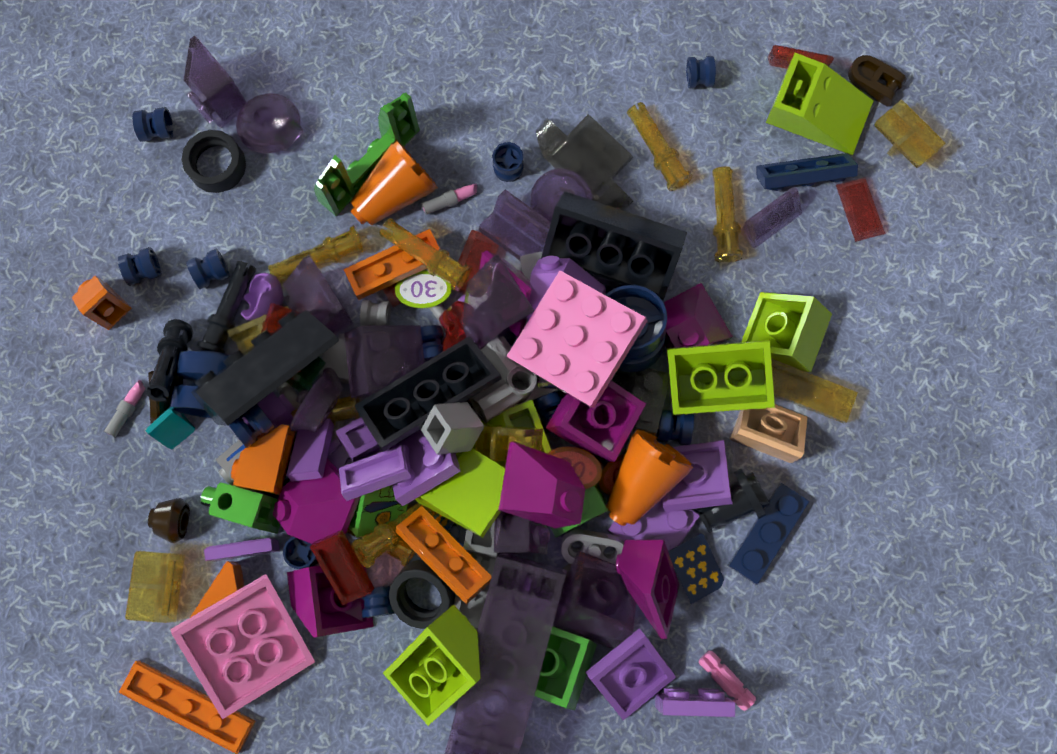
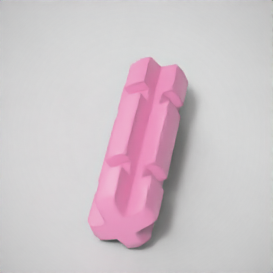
(727, 680)

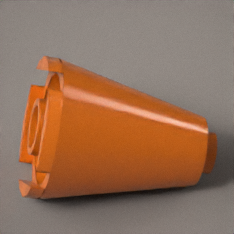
(391, 186)
(645, 477)

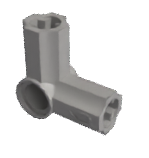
(502, 394)

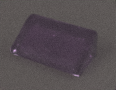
(772, 218)

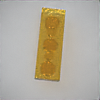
(812, 392)

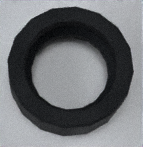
(202, 142)
(403, 605)

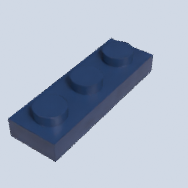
(806, 171)
(768, 534)

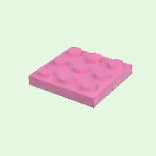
(577, 338)
(243, 646)

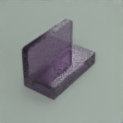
(515, 226)

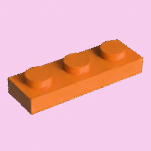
(385, 268)
(443, 554)

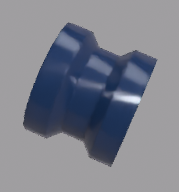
(701, 72)
(377, 603)

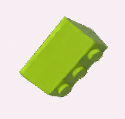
(721, 377)
(438, 665)

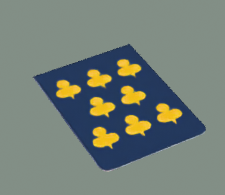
(696, 568)

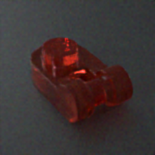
(451, 321)

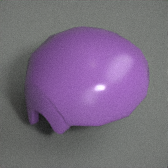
(262, 292)

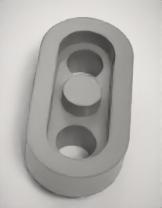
(593, 544)

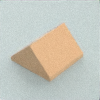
(772, 431)

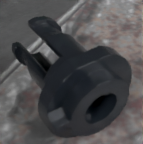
(746, 498)

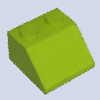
(792, 325)

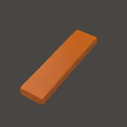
(185, 706)

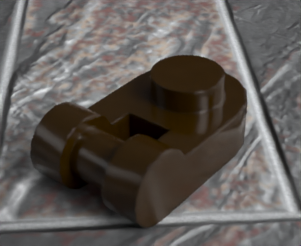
(866, 72)

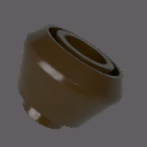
(170, 520)

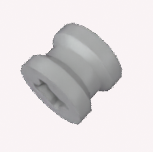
(375, 313)

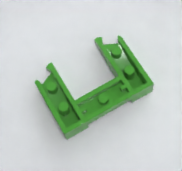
(339, 186)

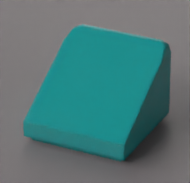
(170, 428)

